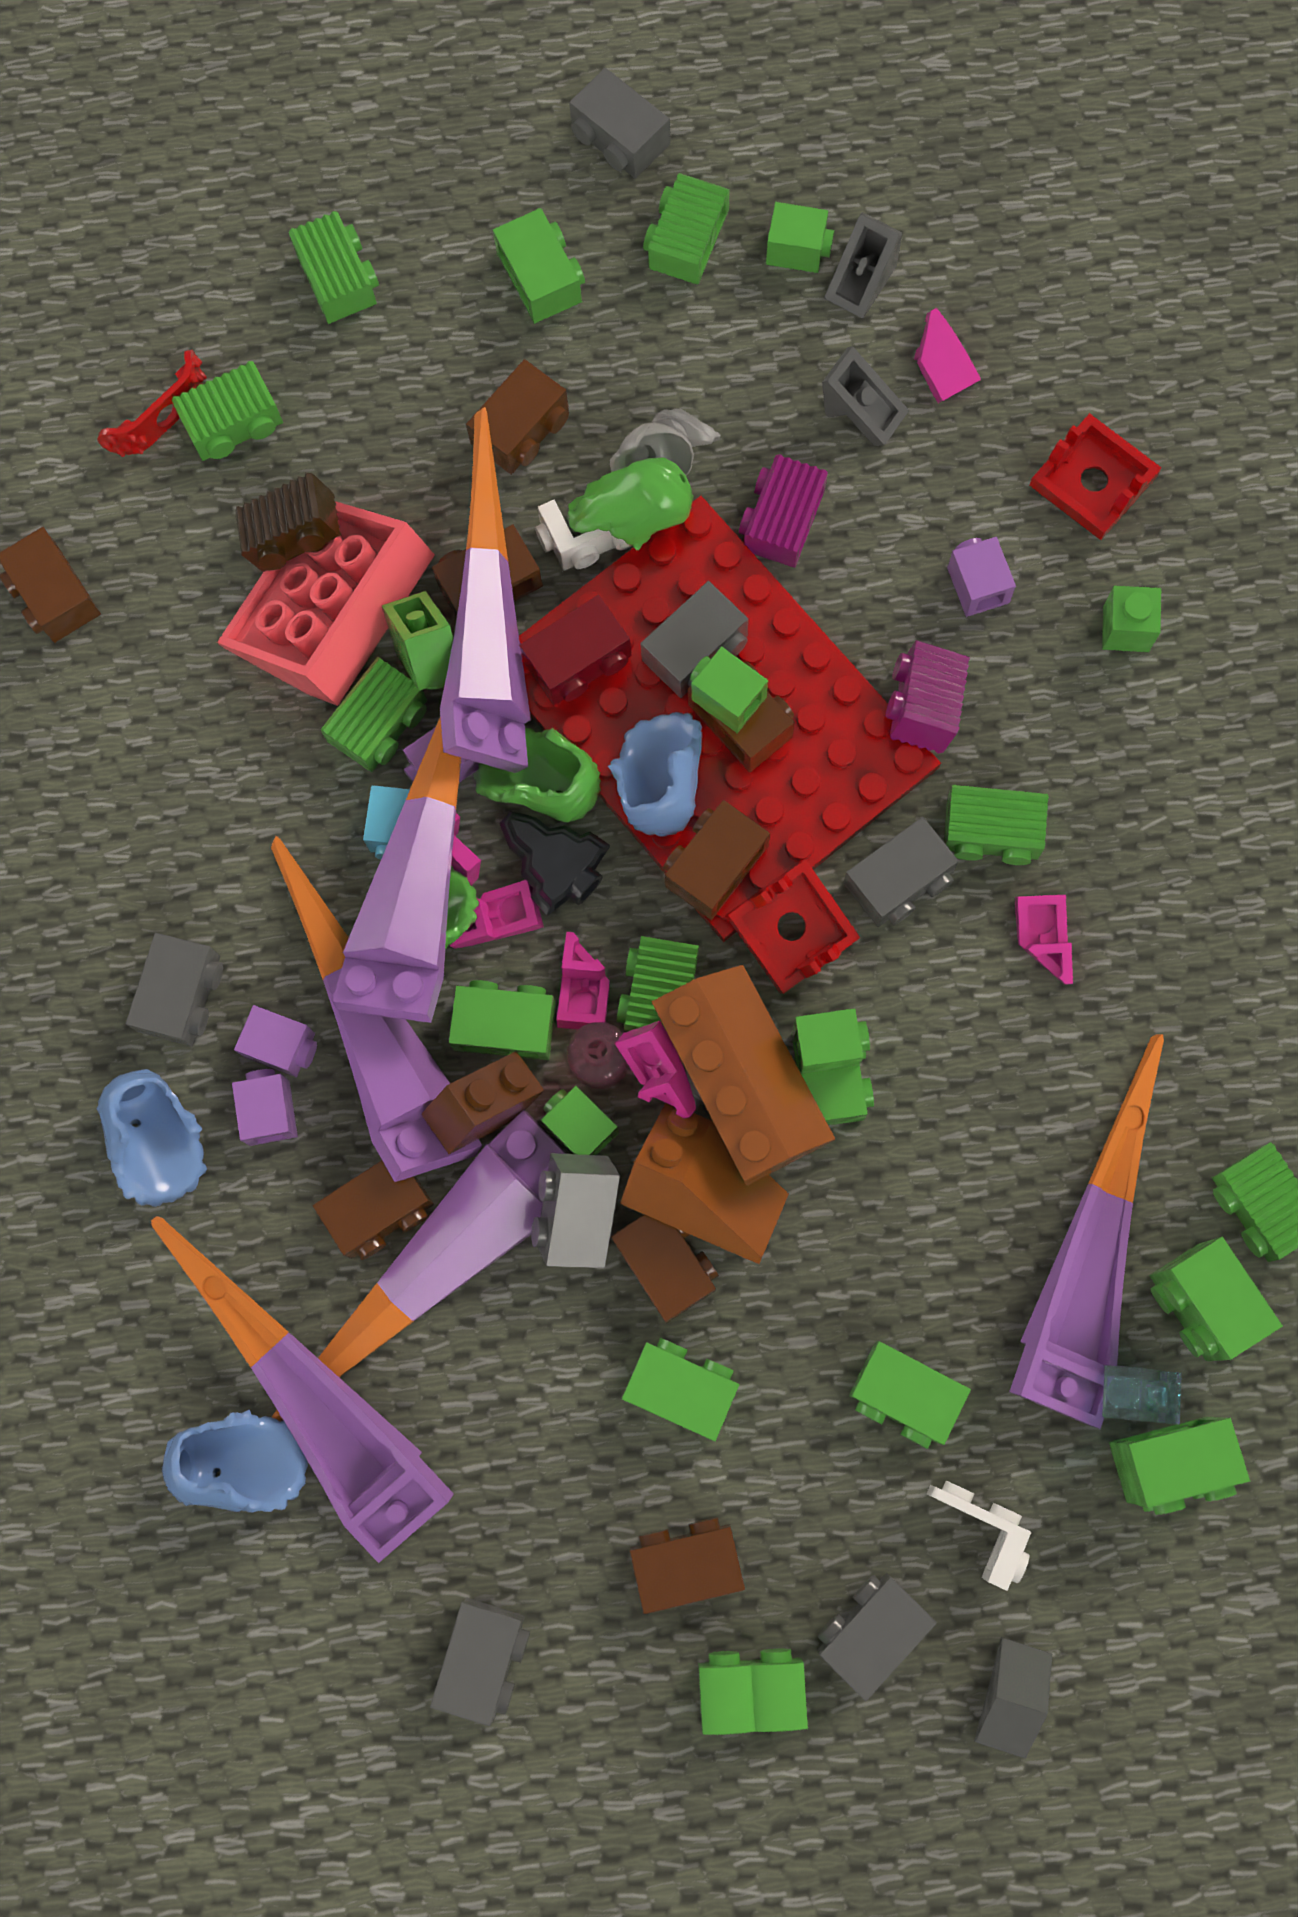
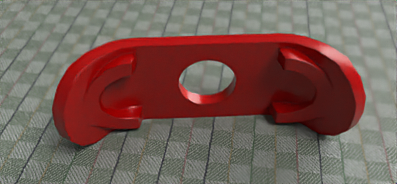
(145, 431)

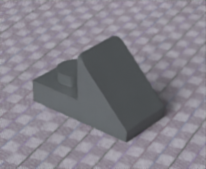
(863, 397)

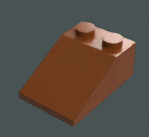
(695, 1186)

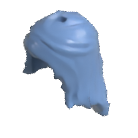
(659, 773)
(162, 1154)
(256, 1461)

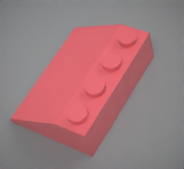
(324, 608)

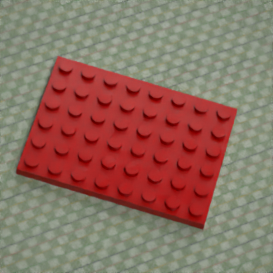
(809, 792)

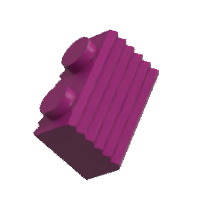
(784, 510)
(928, 696)

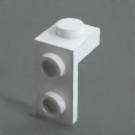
(572, 551)
(1008, 1556)

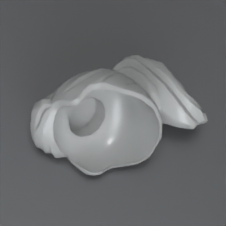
(668, 436)

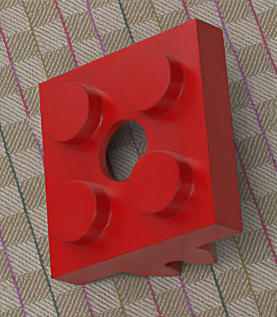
(1101, 448)
(825, 931)

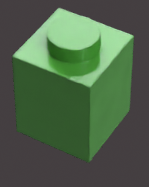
(798, 237)
(1131, 618)
(728, 688)
(578, 1122)

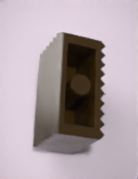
(287, 522)

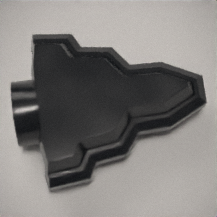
(554, 860)

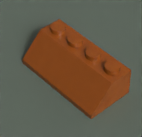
(743, 1072)

